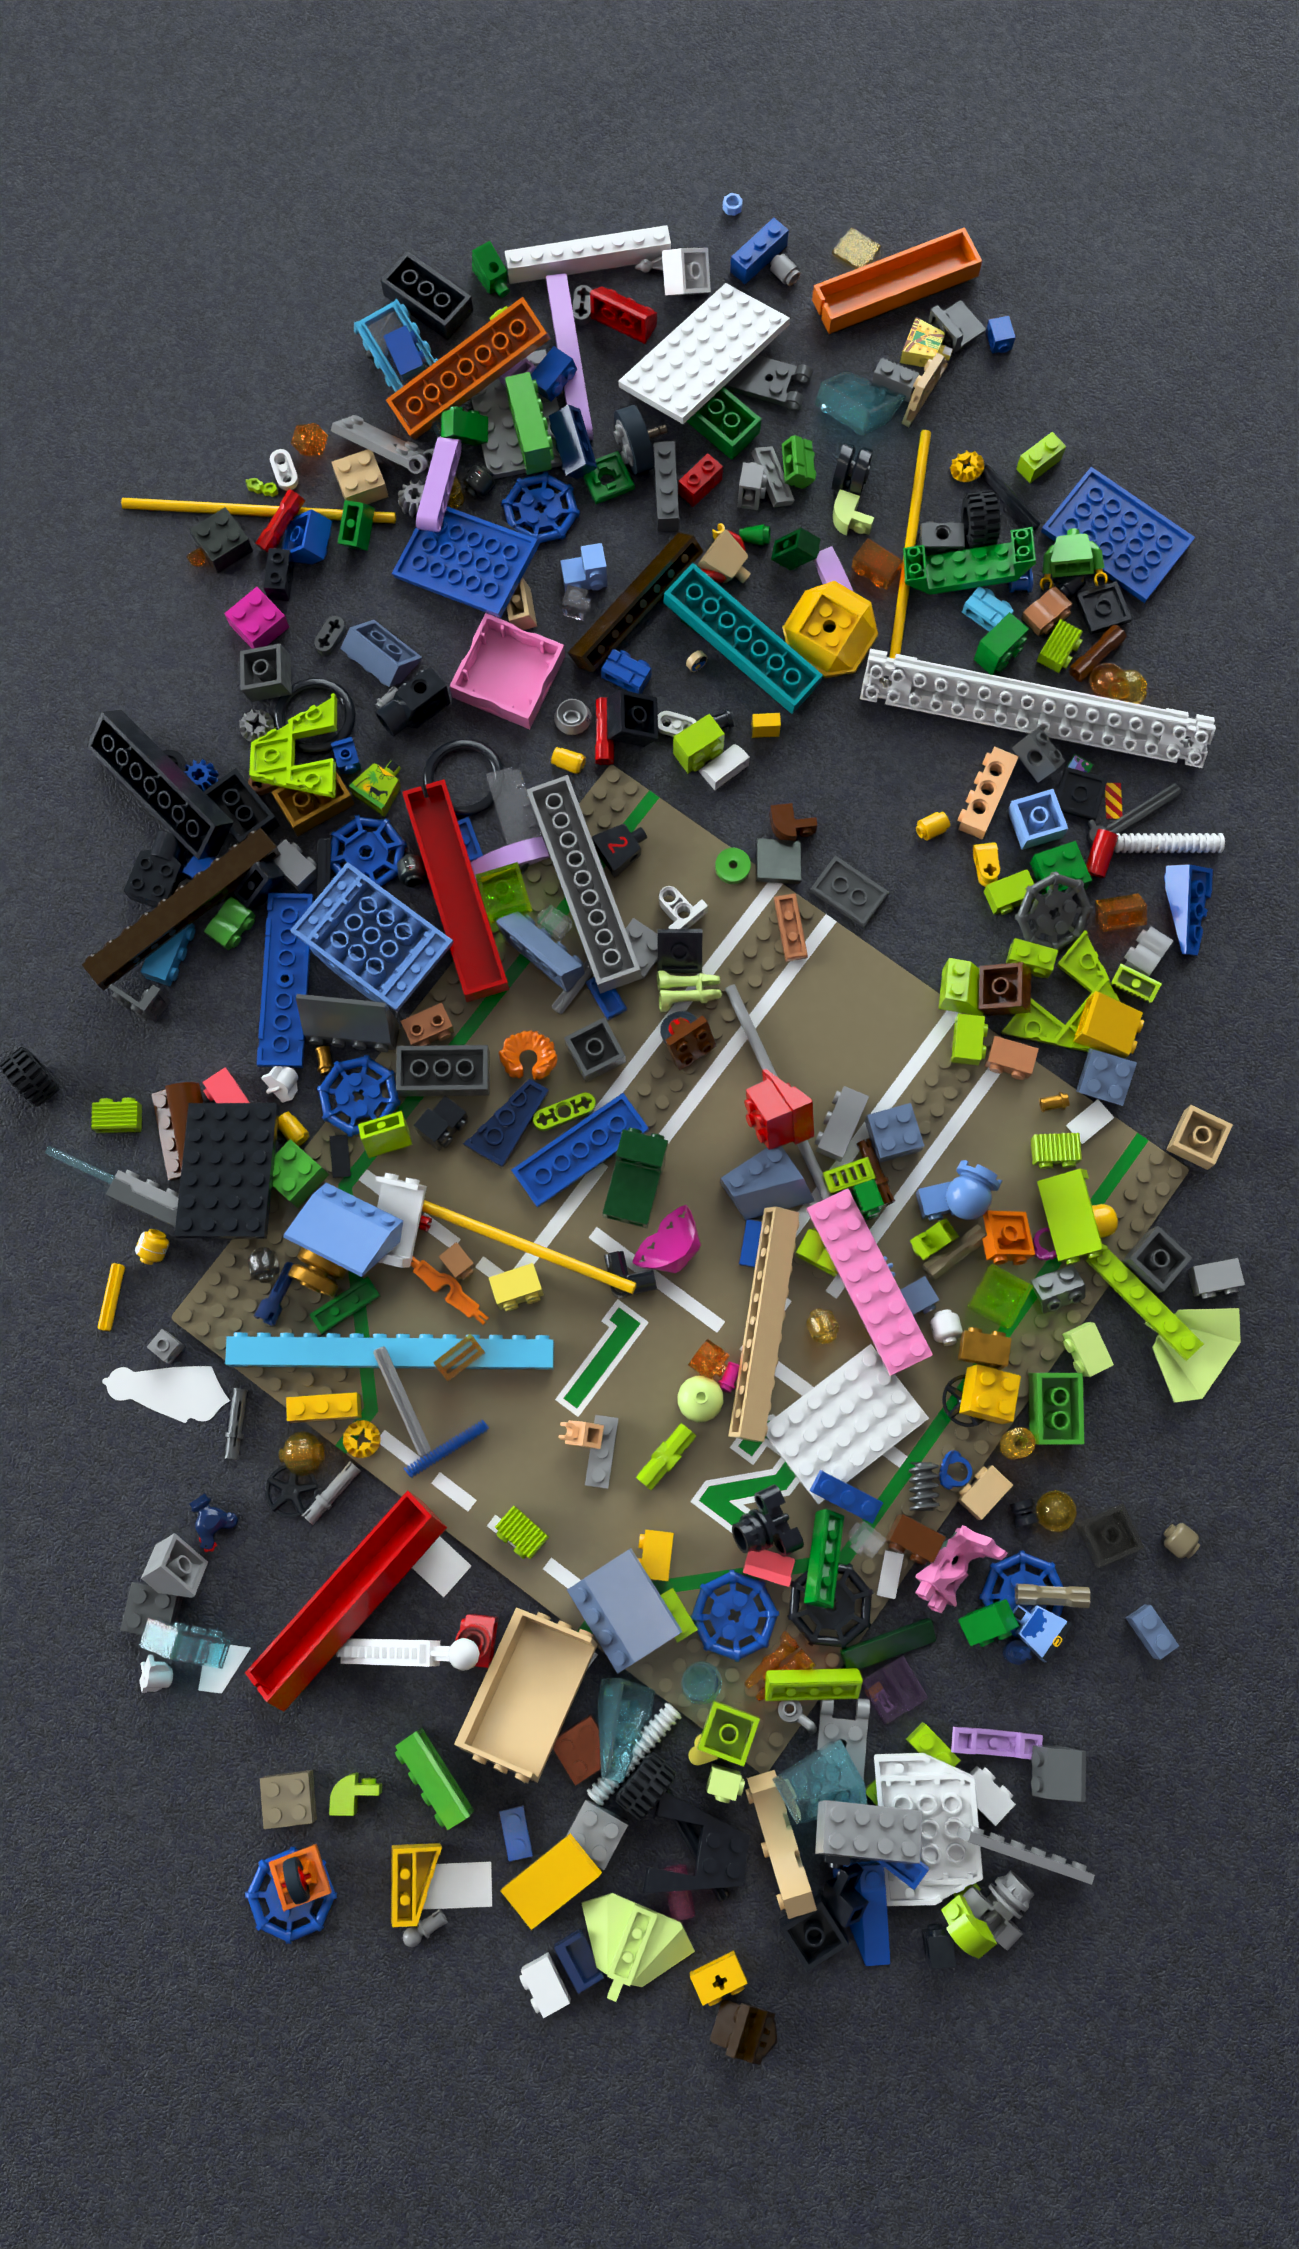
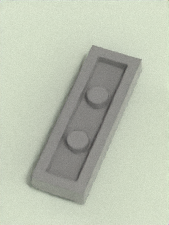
(776, 488)
(601, 1459)

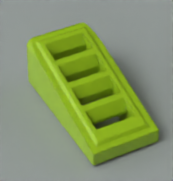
(828, 1175)

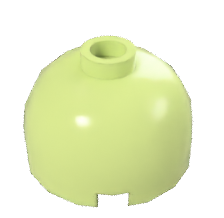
(700, 1399)

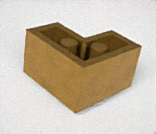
(985, 1349)

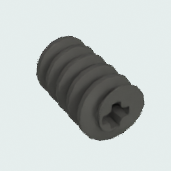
(924, 1486)

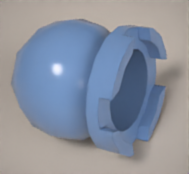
(970, 1193)

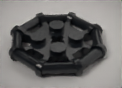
(833, 1619)

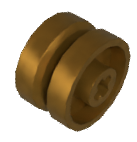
(317, 1273)

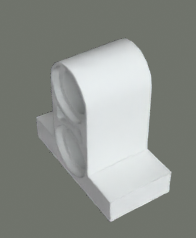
(679, 905)

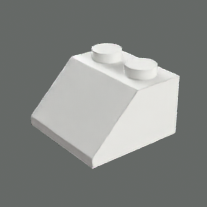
(686, 271)

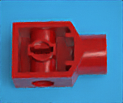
(482, 1631)

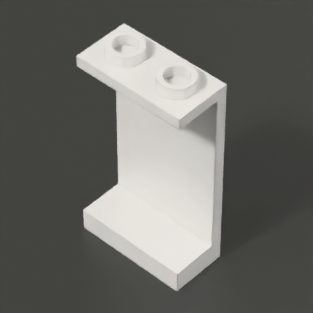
(405, 1202)

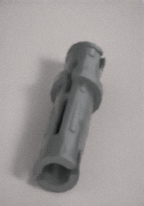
(235, 1426)

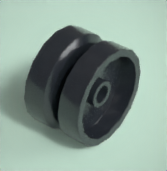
(851, 469)

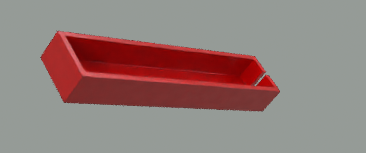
(456, 891)
(345, 1601)

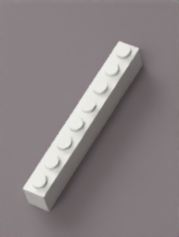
(586, 254)

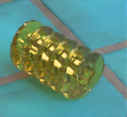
(1026, 1446)

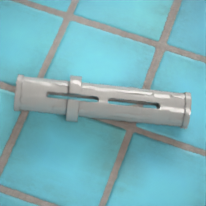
(329, 1495)

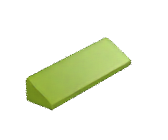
(812, 1684)

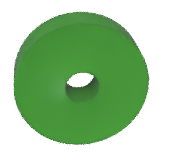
(735, 856)

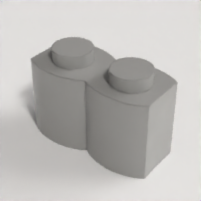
(1148, 952)

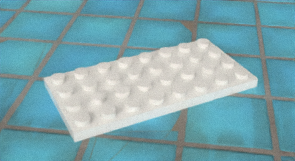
(704, 353)

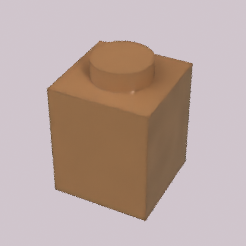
(457, 1262)

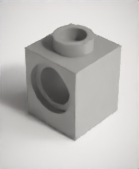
(166, 1346)

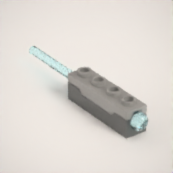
(129, 1189)

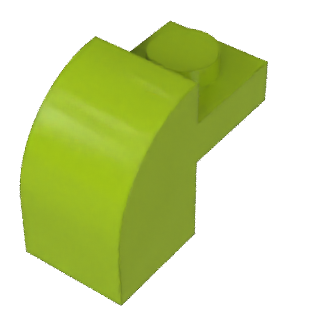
(934, 1239)
(345, 1794)
(966, 1930)

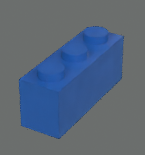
(759, 251)

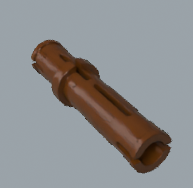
(867, 1150)

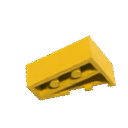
(410, 1879)

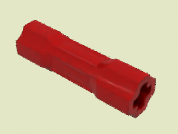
(288, 509)
(604, 748)

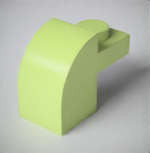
(847, 517)

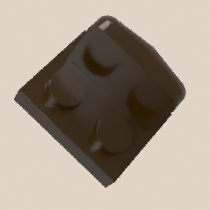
(744, 2031)

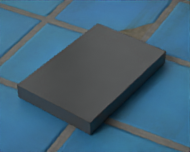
(849, 891)

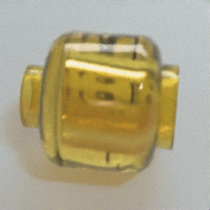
(822, 1326)

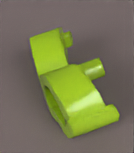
(257, 486)

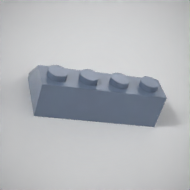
(541, 950)

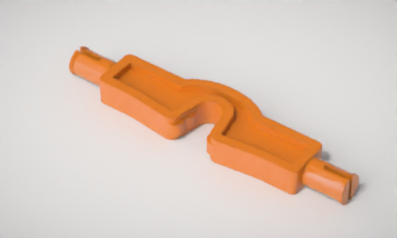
(455, 1297)

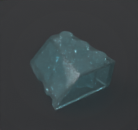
(857, 403)
(820, 1777)

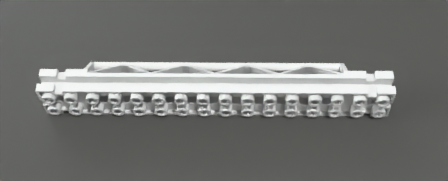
(1029, 705)

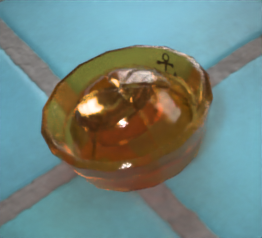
(1100, 678)

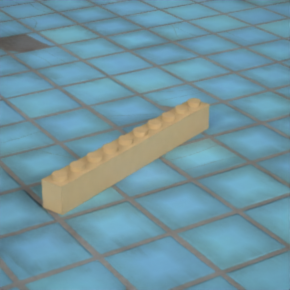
(764, 1324)

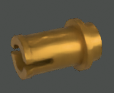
(324, 1060)
(1054, 1102)

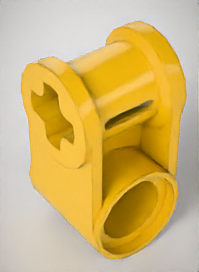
(986, 860)

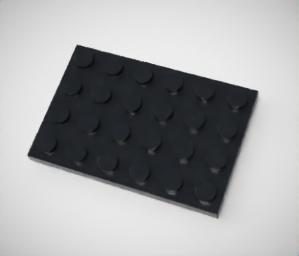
(227, 1170)

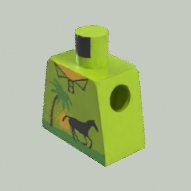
(377, 787)

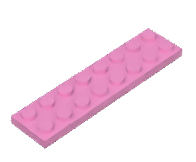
(869, 1282)

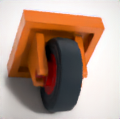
(300, 1877)

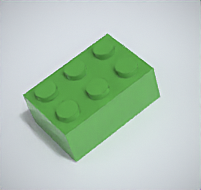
(1056, 1408)

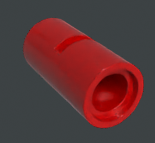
(1101, 853)

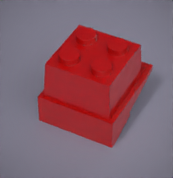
(779, 1112)

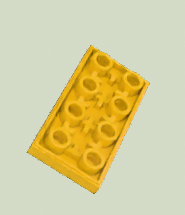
(551, 1881)

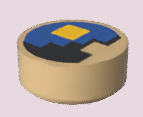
(696, 661)

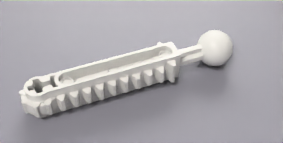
(461, 1654)

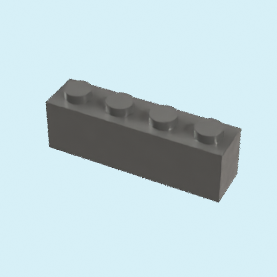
(666, 486)

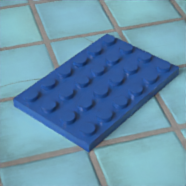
(1134, 538)
(468, 561)

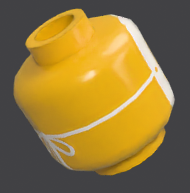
(152, 1246)

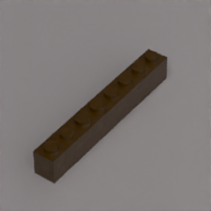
(635, 602)

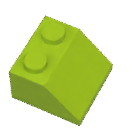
(960, 987)

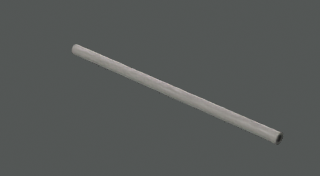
(765, 1063)

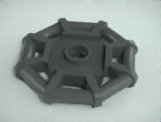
(1065, 910)

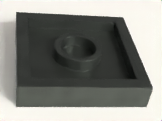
(778, 861)

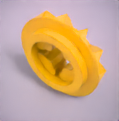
(970, 473)
(366, 1449)

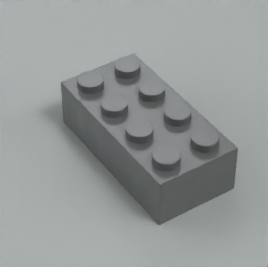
(443, 1070)

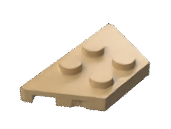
(924, 386)

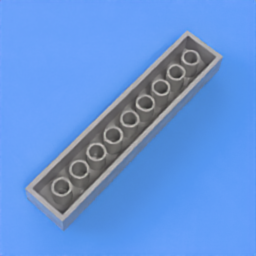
(584, 884)

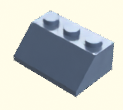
(380, 652)

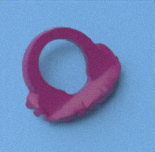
(1041, 1253)

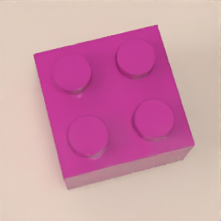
(256, 619)

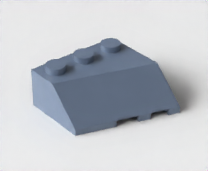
(766, 1182)

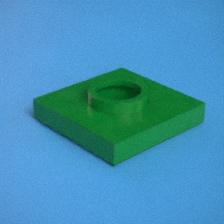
(612, 465)

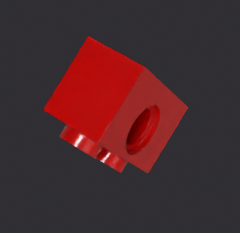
(700, 480)

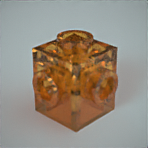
(309, 439)
(709, 1360)

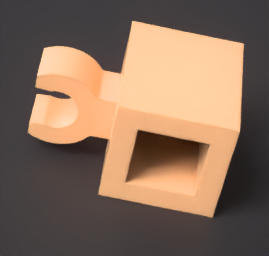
(583, 1434)

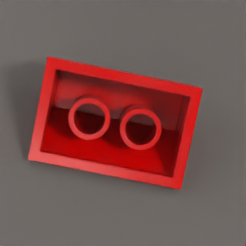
(622, 314)

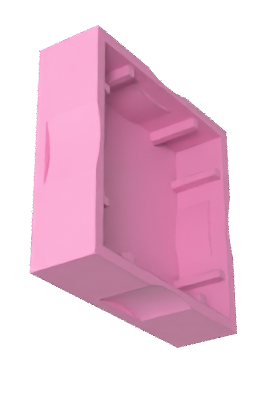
(507, 671)

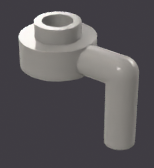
(796, 1716)

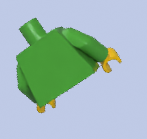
(1072, 556)

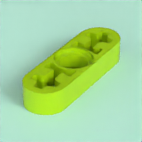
(578, 1101)

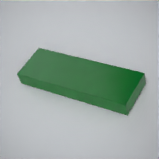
(344, 1305)

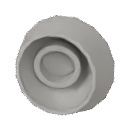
(572, 717)

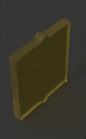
(856, 249)

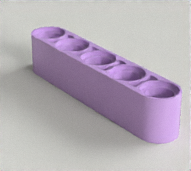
(438, 484)

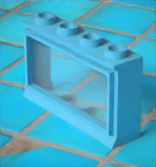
(381, 323)

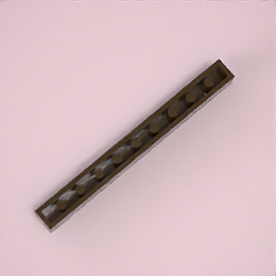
(179, 910)

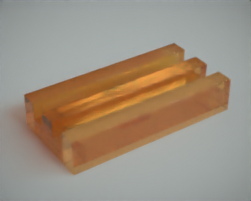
(439, 1361)

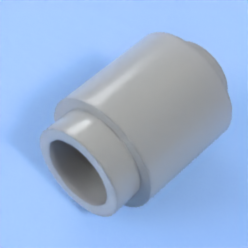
(784, 269)

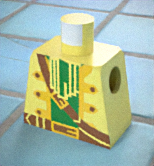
(923, 344)

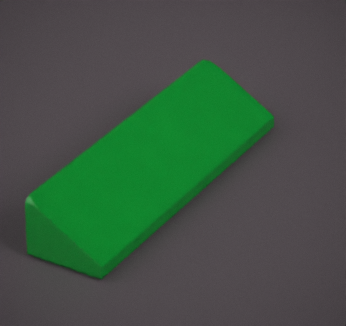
(824, 1559)

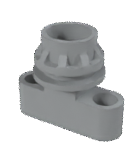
(1000, 1906)

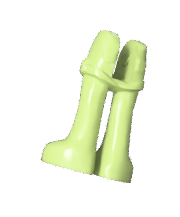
(669, 997)

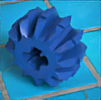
(199, 770)

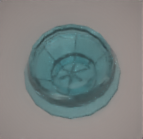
(701, 1682)

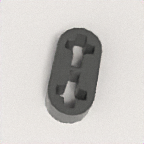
(578, 304)
(334, 638)

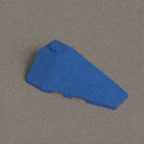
(1187, 893)
(872, 1930)

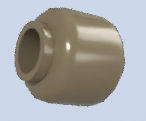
(1181, 1540)

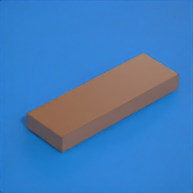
(790, 927)

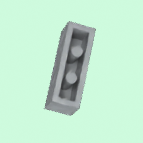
(841, 1123)

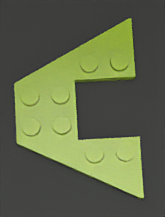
(274, 754)
(1039, 1025)

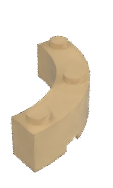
(780, 1846)

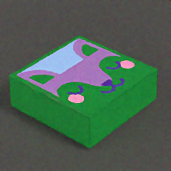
(1080, 764)

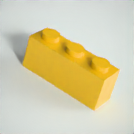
(323, 1407)

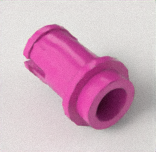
(729, 1377)

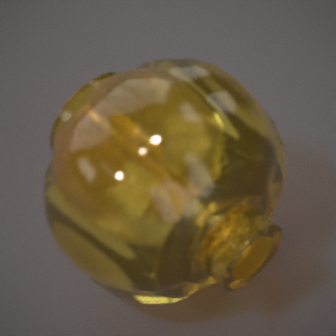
(1132, 690)
(302, 1453)

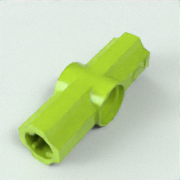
(666, 1456)

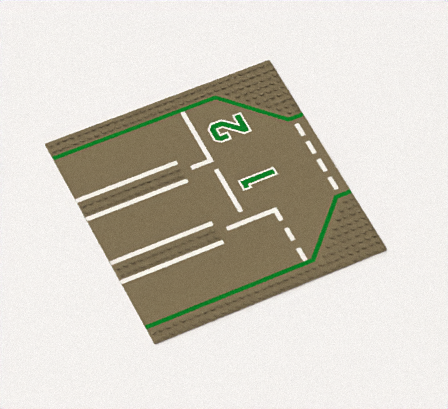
(825, 1026)

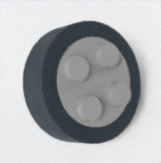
(635, 439)

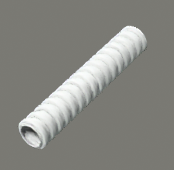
(1170, 843)
(650, 1736)

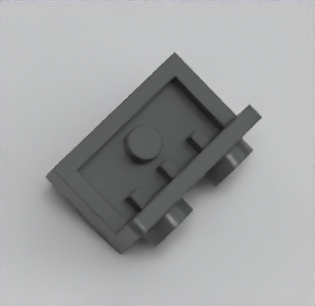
(1059, 1288)

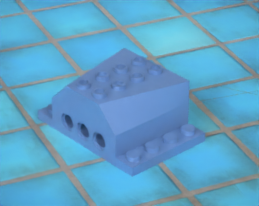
(371, 938)

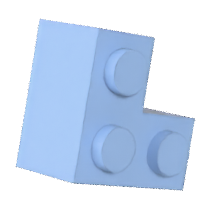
(586, 571)

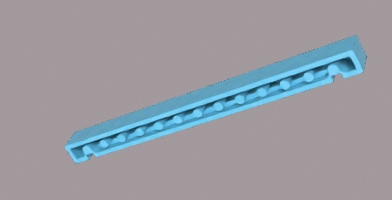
(404, 1351)

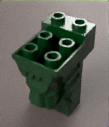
(635, 1177)

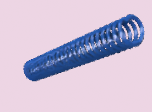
(451, 1447)

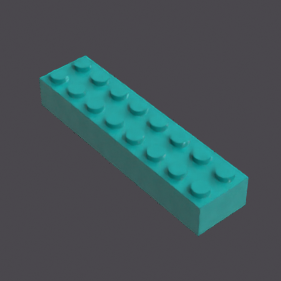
(742, 638)

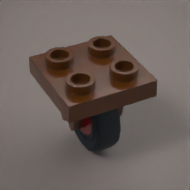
(686, 1037)

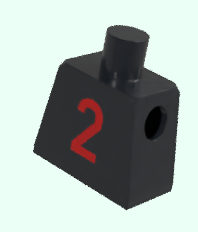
(619, 847)

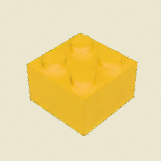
(990, 1394)

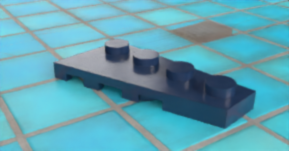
(505, 1128)

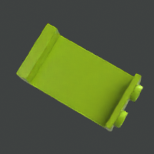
(1071, 1216)

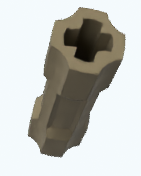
(954, 1253)
(1051, 1595)

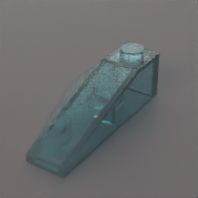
(621, 1715)

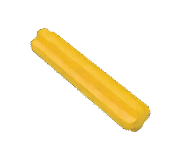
(111, 1297)

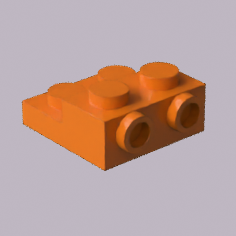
(1007, 1237)

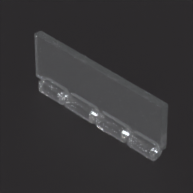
(510, 805)

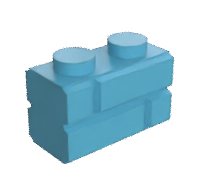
(986, 608)

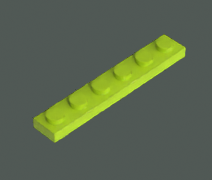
(1146, 1304)

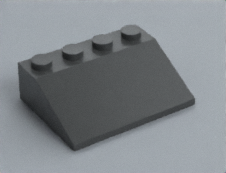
(347, 1022)

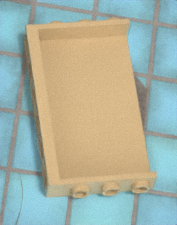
(526, 1694)

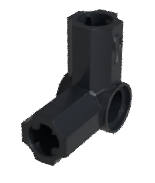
(617, 1265)

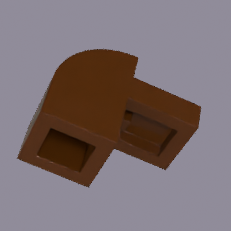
(786, 827)

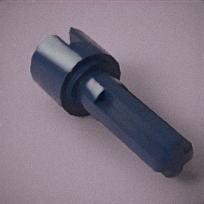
(270, 1308)
(1016, 1652)

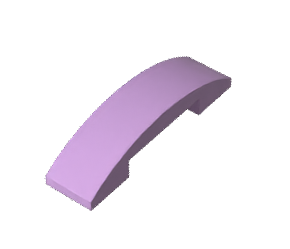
(523, 852)
(994, 1742)

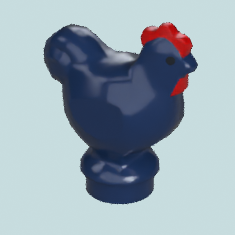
(210, 1521)

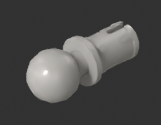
(413, 1935)

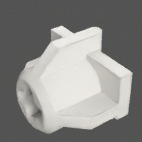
(281, 1082)
(155, 1675)

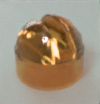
(196, 557)

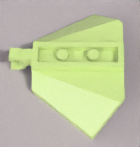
(1221, 1336)
(633, 1941)

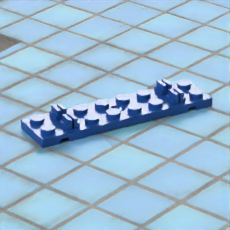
(284, 954)

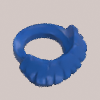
(945, 1479)

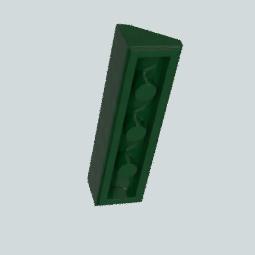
(889, 1644)

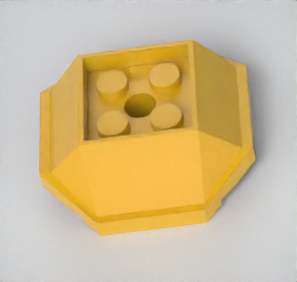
(843, 648)

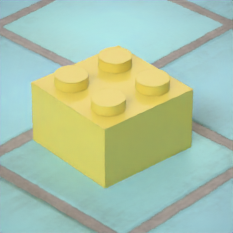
(516, 1287)

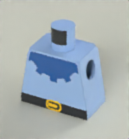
(1041, 1630)

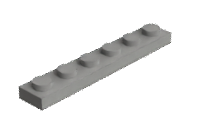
(1017, 1850)

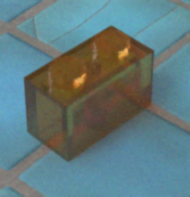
(876, 564)
(1121, 912)

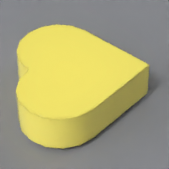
(699, 1757)

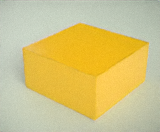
(766, 725)

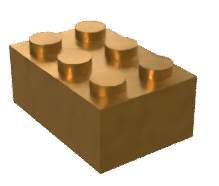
(308, 809)

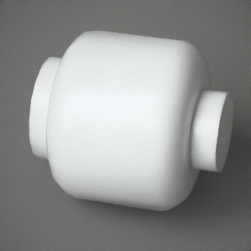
(946, 1327)

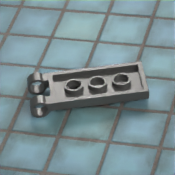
(752, 381)

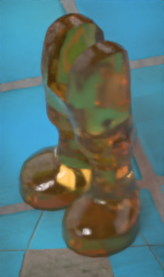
(773, 1660)

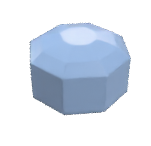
(732, 204)

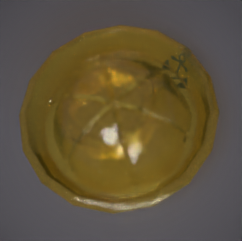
(1056, 1511)

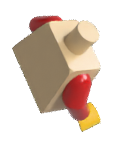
(725, 557)

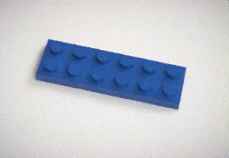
(577, 1150)

